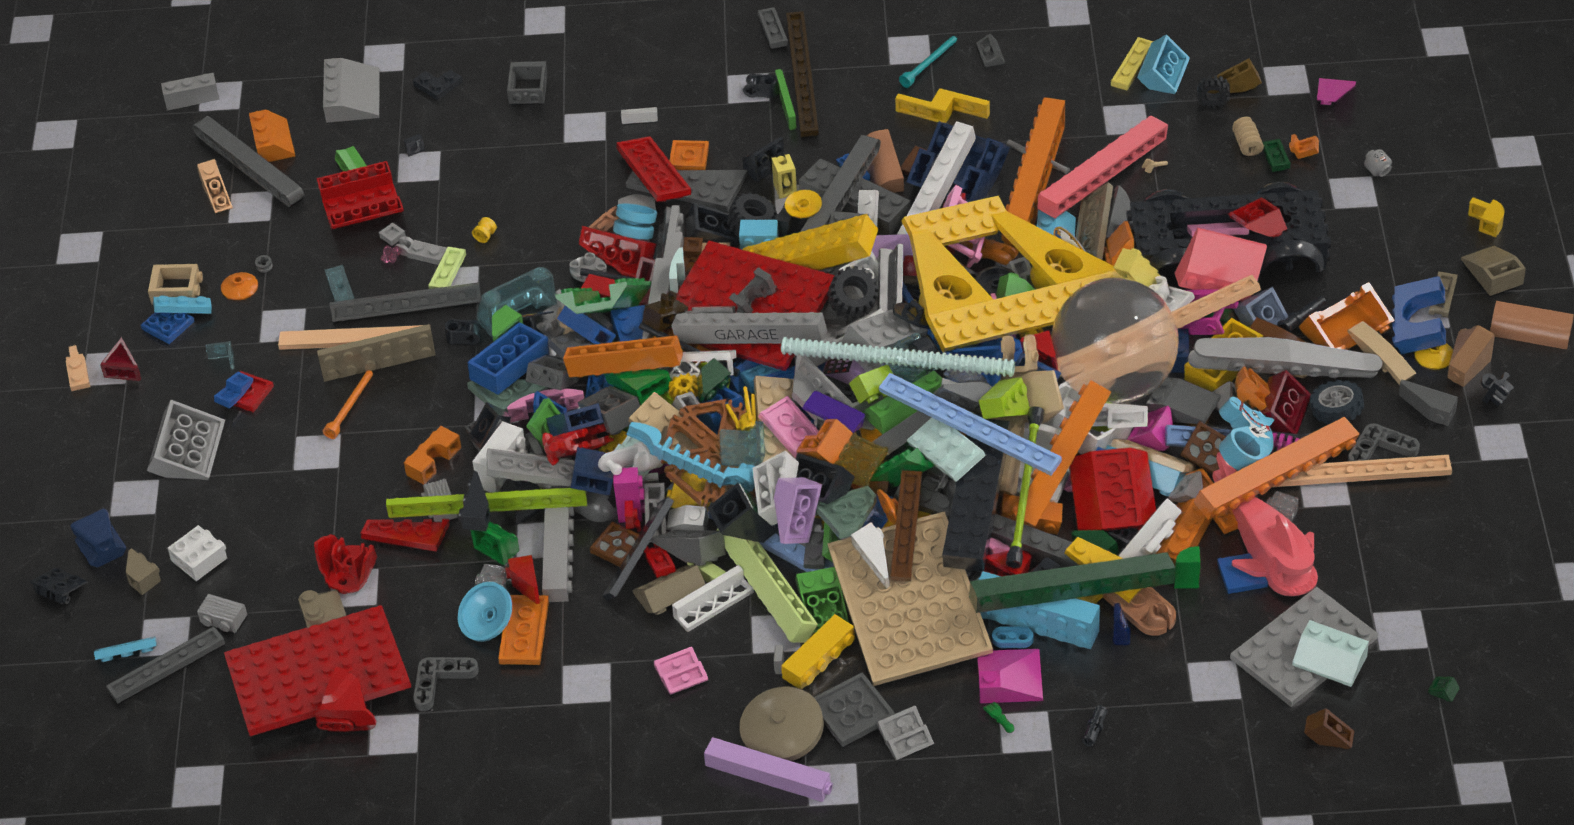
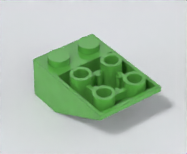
(821, 595)

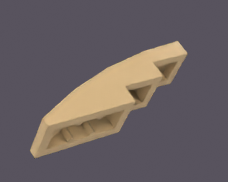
(1373, 343)

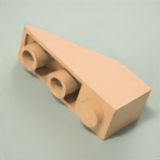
(214, 186)

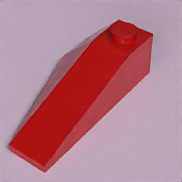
(616, 250)

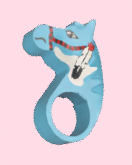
(1250, 435)

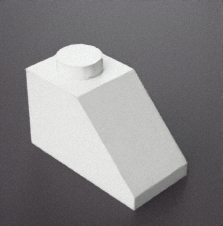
(688, 518)

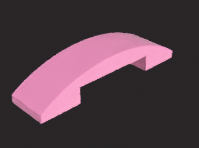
(520, 408)

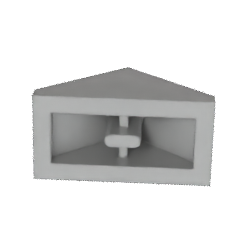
(1187, 487)

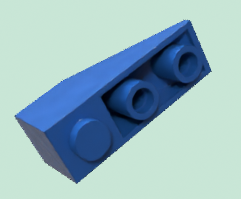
(586, 326)

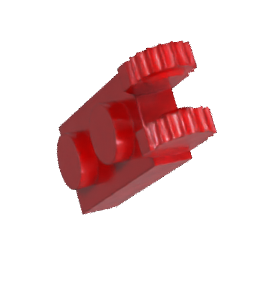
(659, 561)

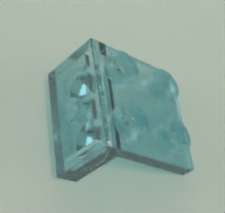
(742, 446)

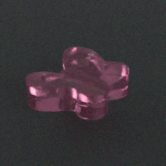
(390, 254)

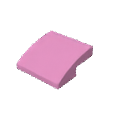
(680, 670)

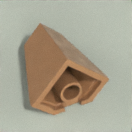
(1470, 354)

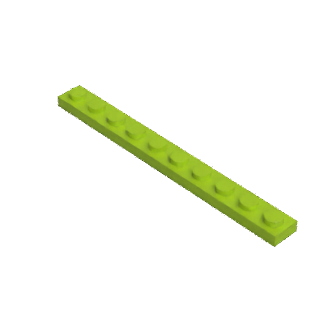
(497, 502)

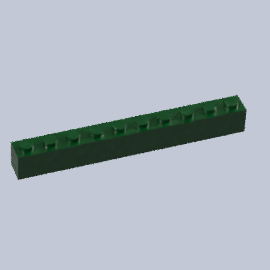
(1071, 582)

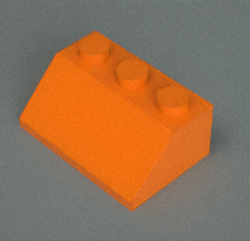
(271, 135)
(1119, 239)

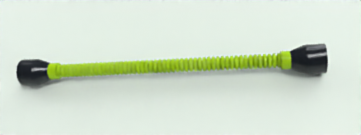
(1014, 556)

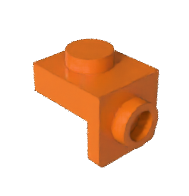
(1304, 147)

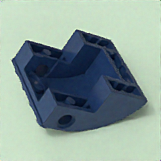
(977, 171)

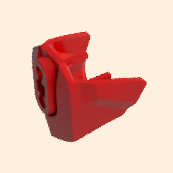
(344, 563)
(344, 705)

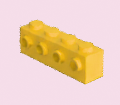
(818, 652)

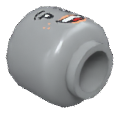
(1378, 162)

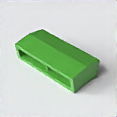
(349, 159)

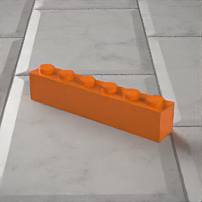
(623, 356)

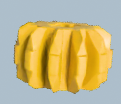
(682, 385)

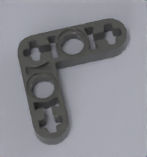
(1380, 438)
(436, 671)

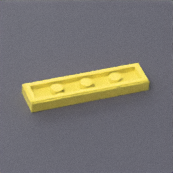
(1131, 64)

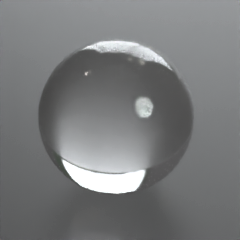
(1116, 337)

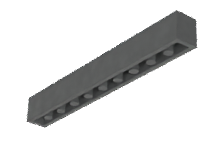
(1034, 541)

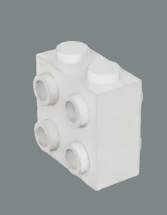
(197, 552)

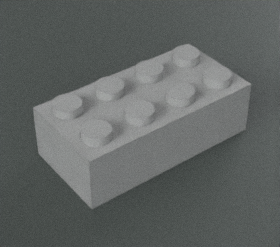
(880, 331)

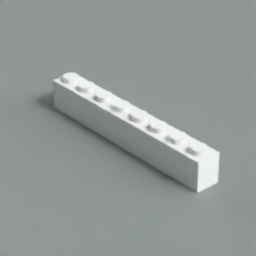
(943, 171)

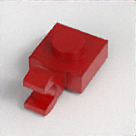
(631, 516)

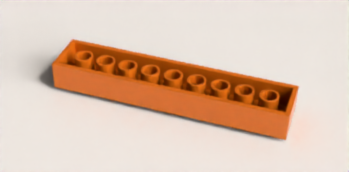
(1036, 162)

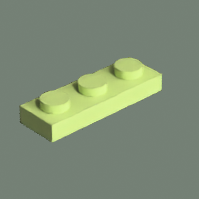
(447, 268)

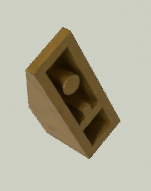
(1240, 77)

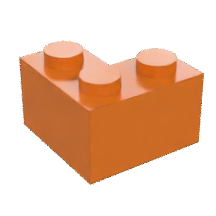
(827, 443)

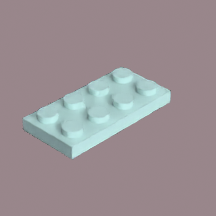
(946, 448)

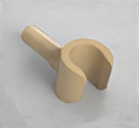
(1150, 164)

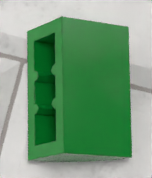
(1187, 568)

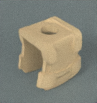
(1030, 349)

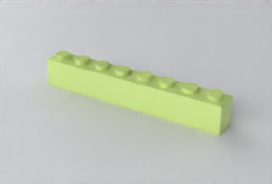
(772, 588)

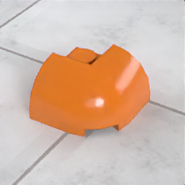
(1251, 388)

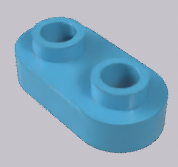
(1012, 637)

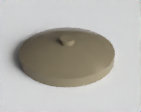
(782, 723)

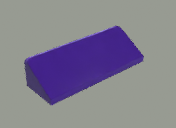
(829, 408)

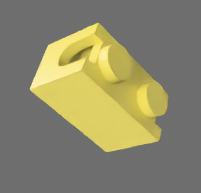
(784, 172)

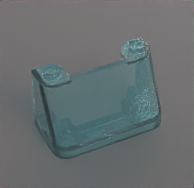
(530, 288)

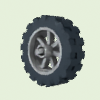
(1342, 400)

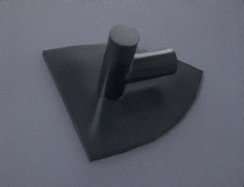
(531, 319)

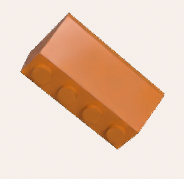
(1187, 531)

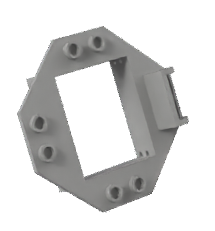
(810, 379)

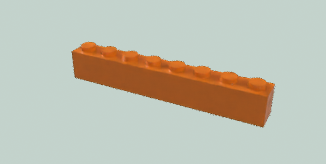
(1065, 445)

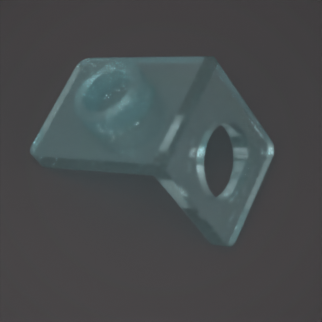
(221, 350)

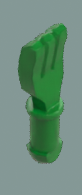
(996, 712)

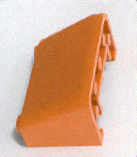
(1331, 325)

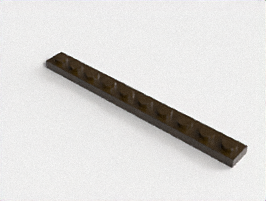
(802, 74)

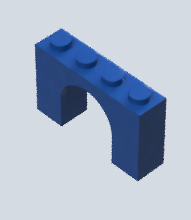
(1409, 299)

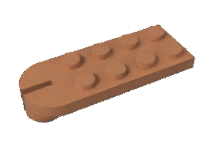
(1146, 611)

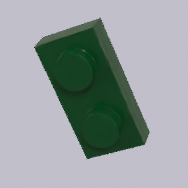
(1276, 155)

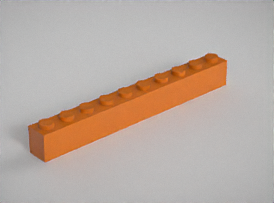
(1276, 468)

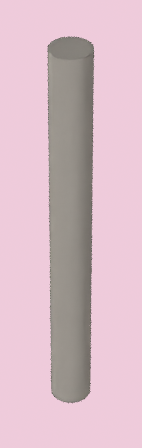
(1020, 148)

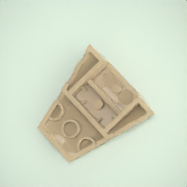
(1041, 392)

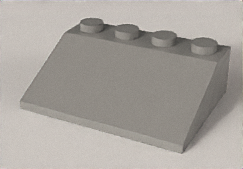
(350, 90)
(185, 443)

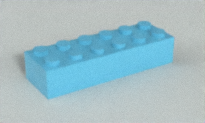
(1063, 620)

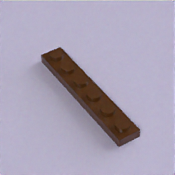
(906, 526)

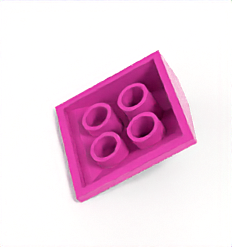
(1010, 676)

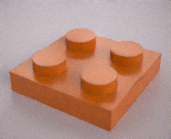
(689, 154)

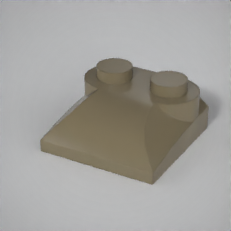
(320, 607)

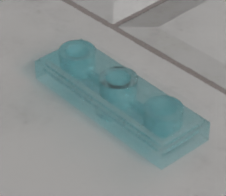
(339, 283)

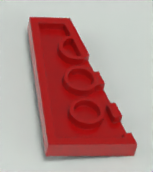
(419, 535)

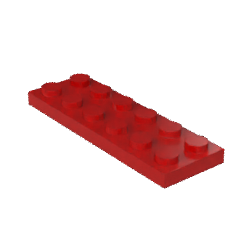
(653, 169)

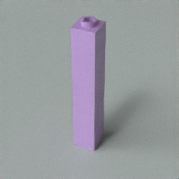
(768, 769)

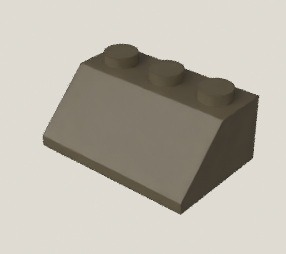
(669, 589)

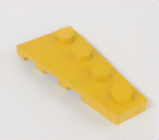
(1085, 553)

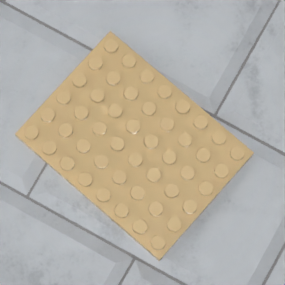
(913, 622)

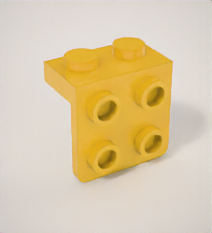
(680, 498)

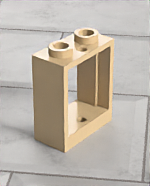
(175, 271)

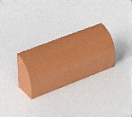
(885, 167)
(1531, 325)

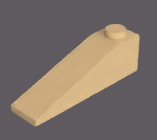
(1012, 465)

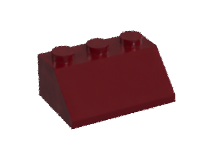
(1285, 403)

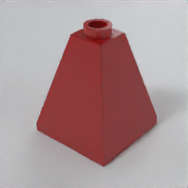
(997, 564)

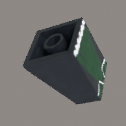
(738, 516)

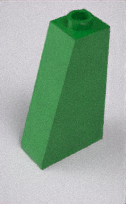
(641, 382)

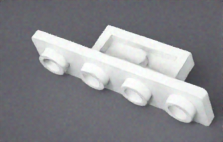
(1153, 531)

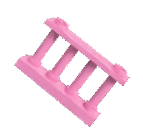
(974, 255)

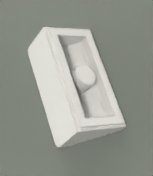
(639, 115)

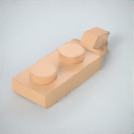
(77, 370)

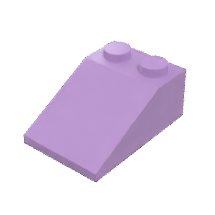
(796, 508)

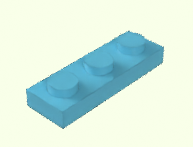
(182, 304)
(125, 649)

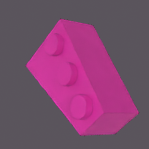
(629, 487)

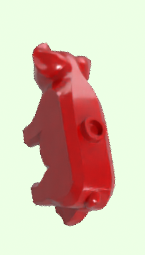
(566, 444)

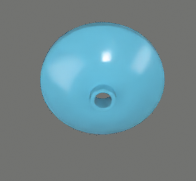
(478, 607)

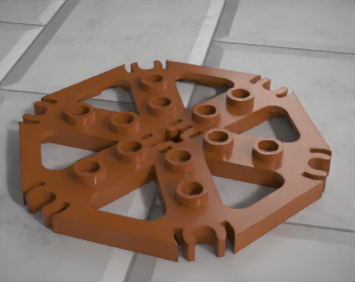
(706, 441)

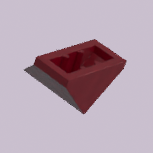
(120, 363)

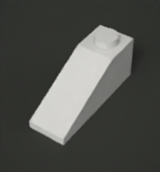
(870, 545)

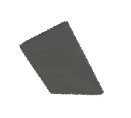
(990, 51)

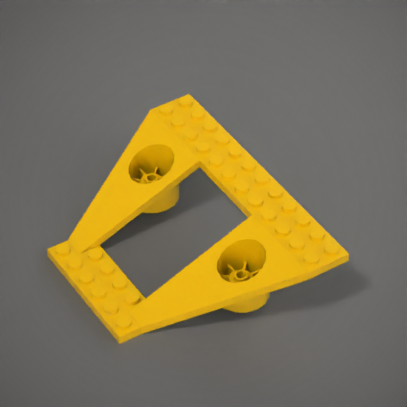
(959, 307)

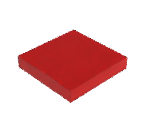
(255, 394)

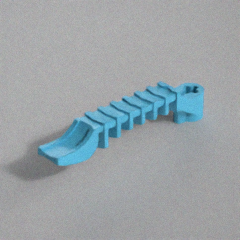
(651, 438)

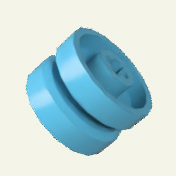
(634, 221)

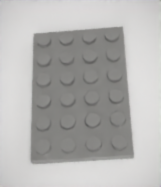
(1272, 650)

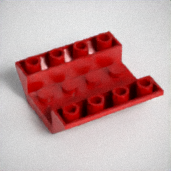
(359, 195)
(1112, 489)

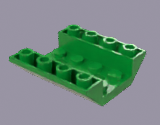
(623, 294)
(908, 460)

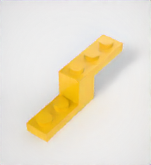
(942, 106)

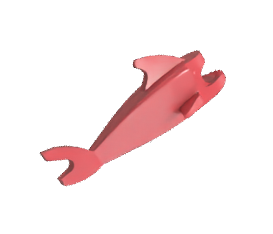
(1274, 543)

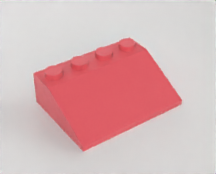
(1218, 260)

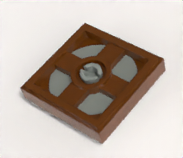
(1203, 447)
(614, 543)

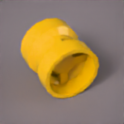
(484, 230)

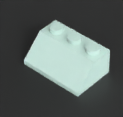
(1330, 653)

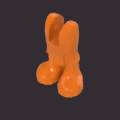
(995, 251)

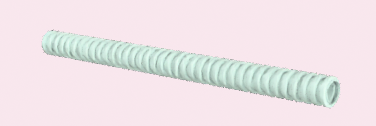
(898, 356)

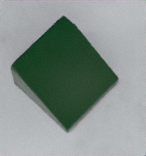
(1444, 688)

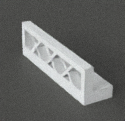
(704, 356)
(708, 596)

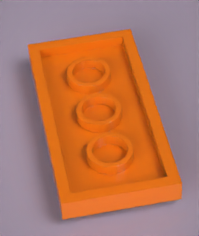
(525, 632)

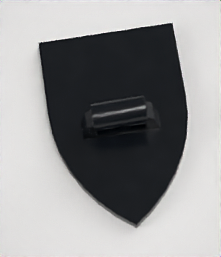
(911, 313)

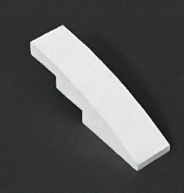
(1119, 415)

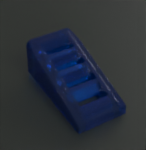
(1121, 627)

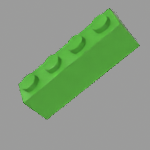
(890, 412)

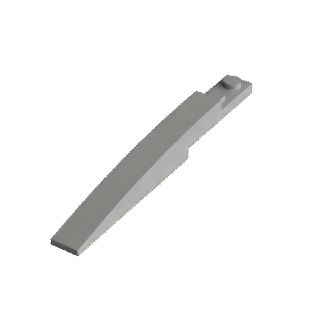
(660, 280)

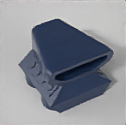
(98, 538)

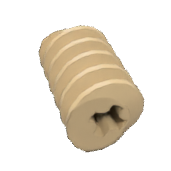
(1247, 136)

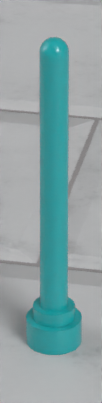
(908, 78)

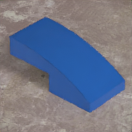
(235, 388)

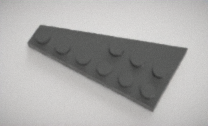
(708, 187)

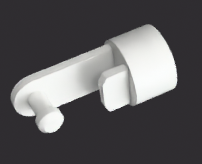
(636, 454)

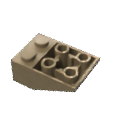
(1495, 269)

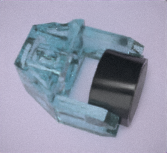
(912, 342)

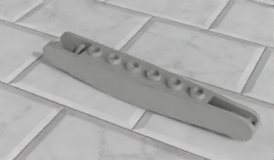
(1277, 354)

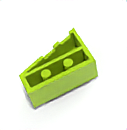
(1005, 399)

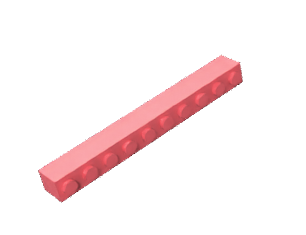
(1102, 166)

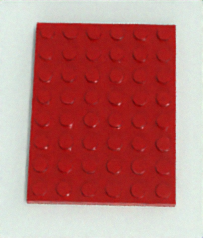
(729, 270)
(288, 674)

